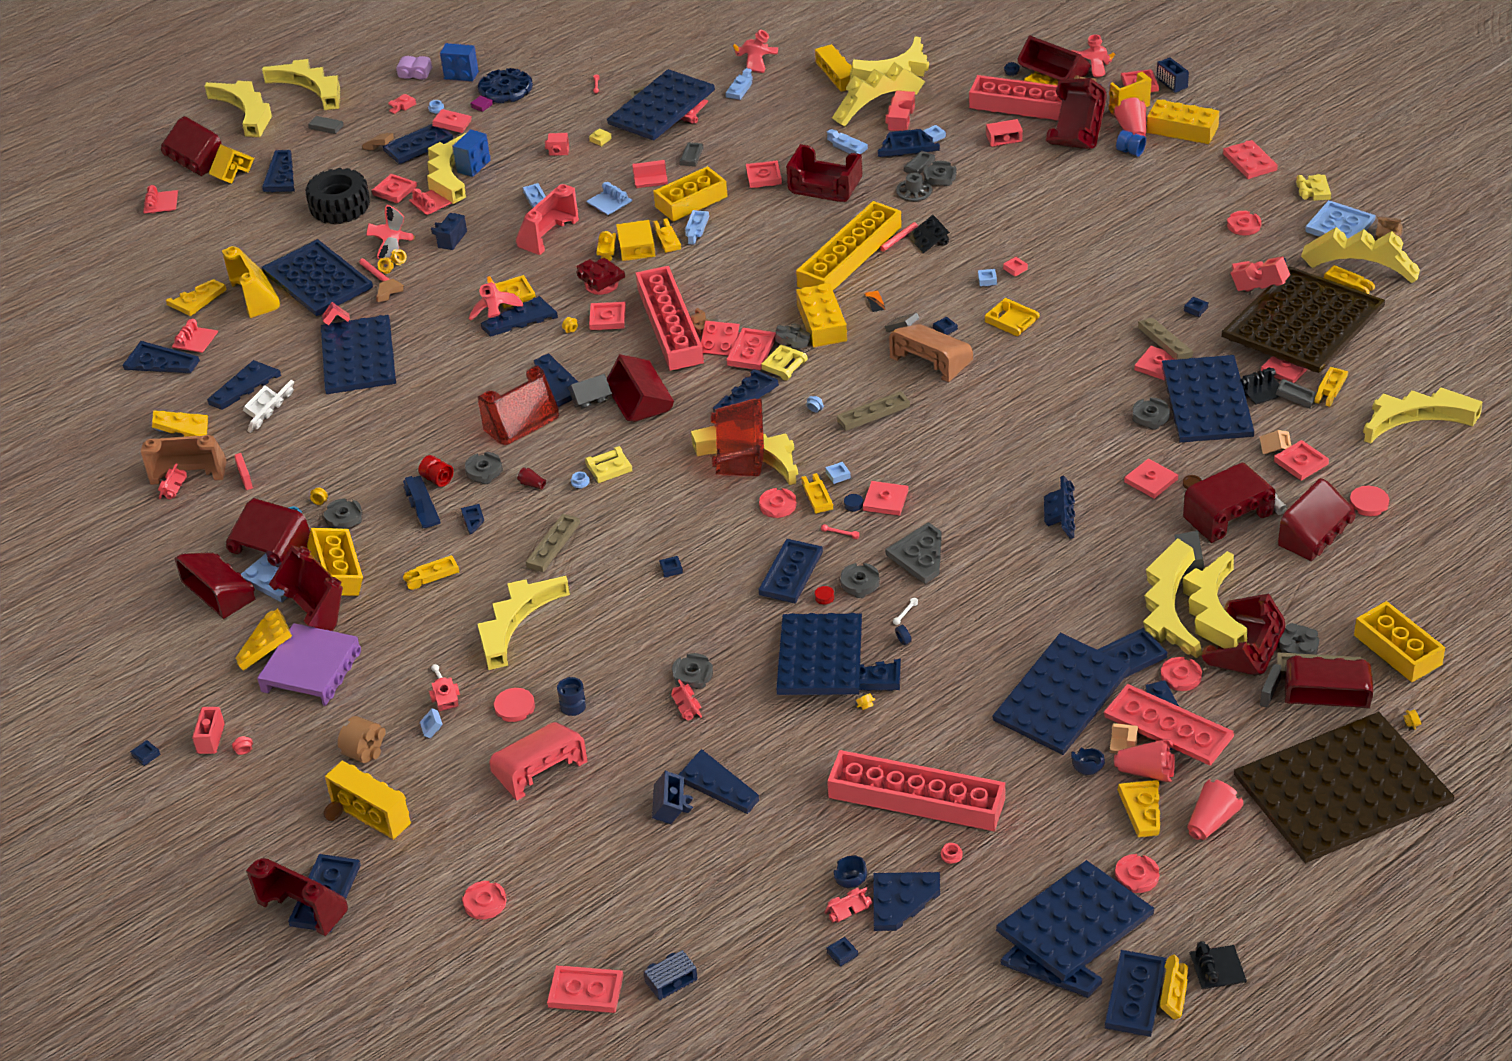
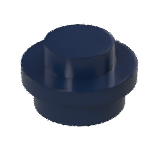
(1011, 68)

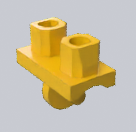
(606, 245)

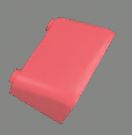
(554, 209)
(535, 753)

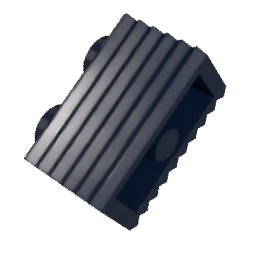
(670, 974)

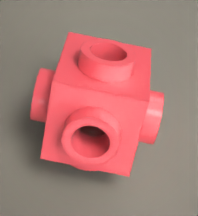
(444, 694)

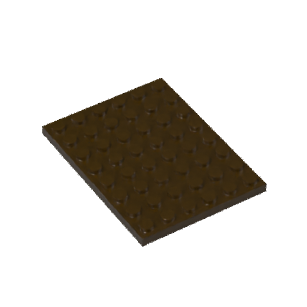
(1303, 320)
(1343, 786)

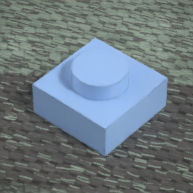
(935, 133)
(987, 277)
(838, 472)
(431, 723)

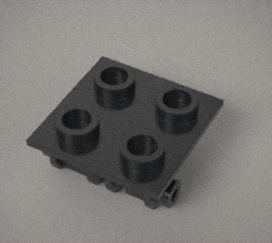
(928, 234)
(1261, 385)
(1217, 966)

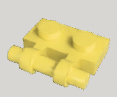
(1314, 187)

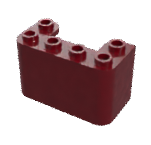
(820, 178)
(1226, 497)

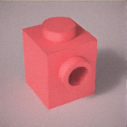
(557, 144)

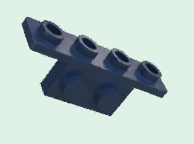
(420, 501)
(1060, 507)

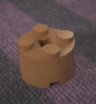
(361, 739)

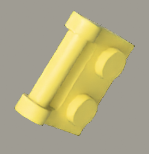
(780, 358)
(611, 468)

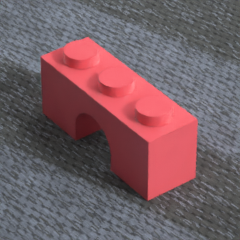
(899, 111)
(1248, 278)

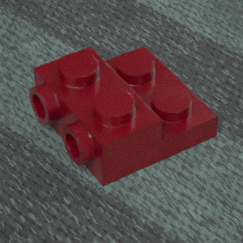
(599, 273)

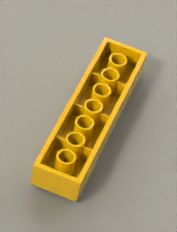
(850, 246)

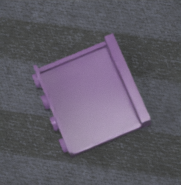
(310, 662)

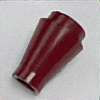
(530, 478)

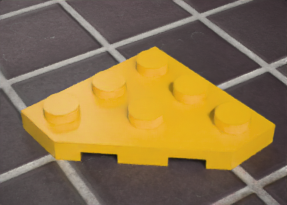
(266, 637)

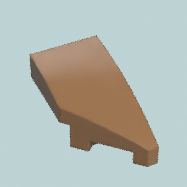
(381, 139)
(388, 287)
(699, 321)

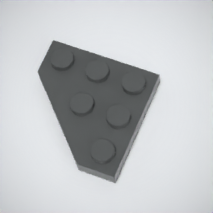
(919, 552)

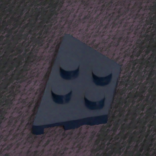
(907, 143)

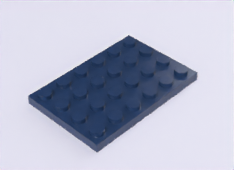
(660, 104)
(317, 277)
(358, 354)
(1207, 398)
(819, 654)
(1061, 693)
(1075, 920)

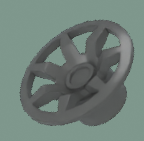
(914, 185)

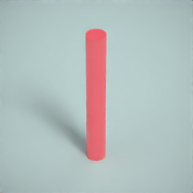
(898, 237)
(373, 270)

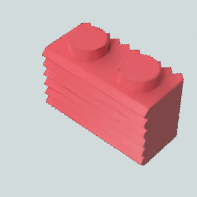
(1004, 132)
(208, 730)

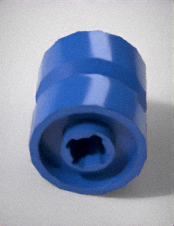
(1131, 143)

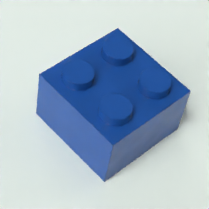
(459, 62)
(471, 153)

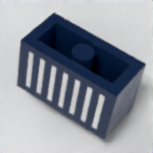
(1172, 74)

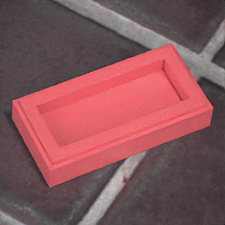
(243, 471)

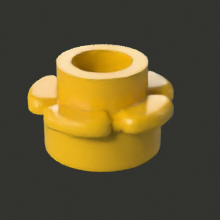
(401, 255)
(382, 262)
(570, 324)
(318, 496)
(865, 701)
(1412, 719)

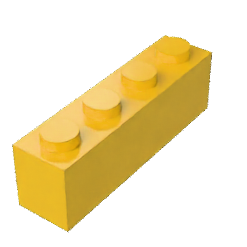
(833, 66)

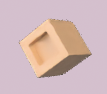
(1275, 441)
(1123, 737)

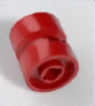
(435, 470)

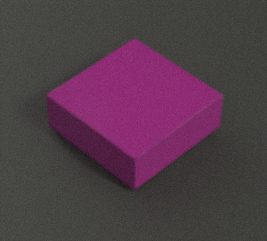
(481, 103)

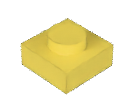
(600, 137)

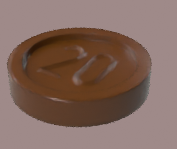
(1190, 480)
(333, 810)

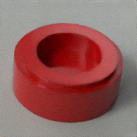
(824, 595)

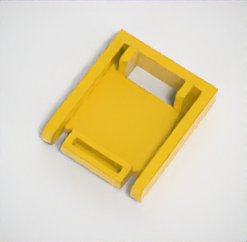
(1015, 319)

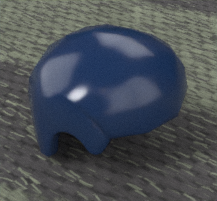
(1088, 761)
(850, 872)

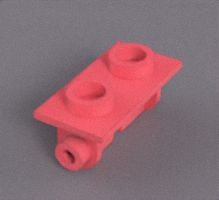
(173, 478)
(683, 696)
(839, 907)

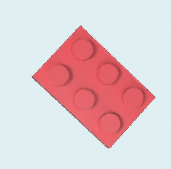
(1250, 159)
(751, 348)
(585, 989)

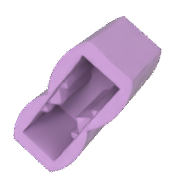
(414, 67)

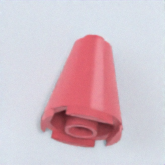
(1132, 115)
(1148, 760)
(1214, 807)

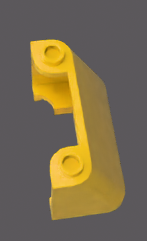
(257, 290)

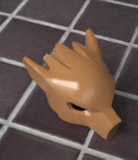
(1387, 225)

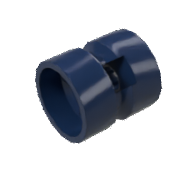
(571, 696)

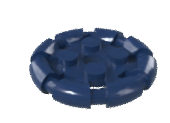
(505, 85)

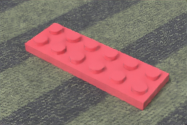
(1164, 720)

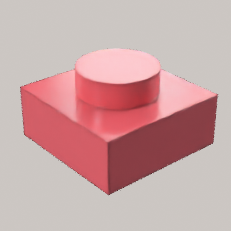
(1015, 266)

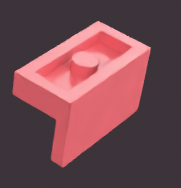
(650, 174)
(332, 311)

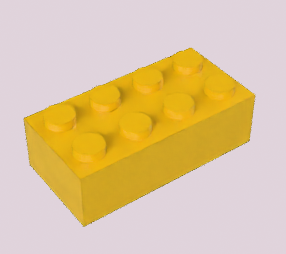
(1183, 121)
(690, 193)
(821, 315)
(337, 555)
(1399, 641)
(368, 799)

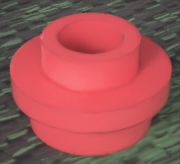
(242, 745)
(951, 853)

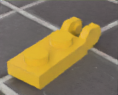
(667, 236)
(1349, 279)
(1331, 385)
(817, 494)
(430, 572)
(1174, 987)

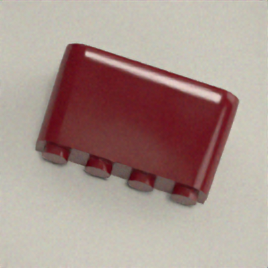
(1052, 60)
(191, 145)
(638, 389)
(1314, 520)
(215, 582)
(1328, 682)

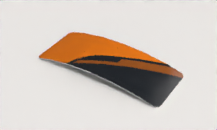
(875, 301)

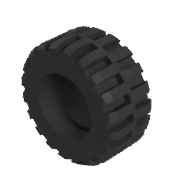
(337, 195)

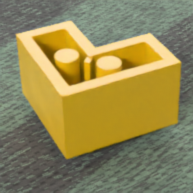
(228, 162)

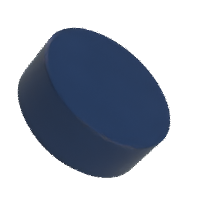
(853, 502)
(903, 635)

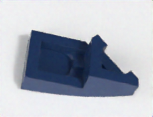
(473, 517)

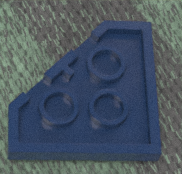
(902, 896)

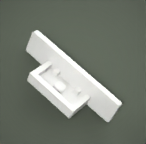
(264, 402)

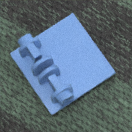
(610, 199)

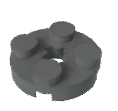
(940, 173)
(792, 335)
(1143, 415)
(490, 467)
(351, 516)
(859, 588)
(1308, 640)
(695, 679)

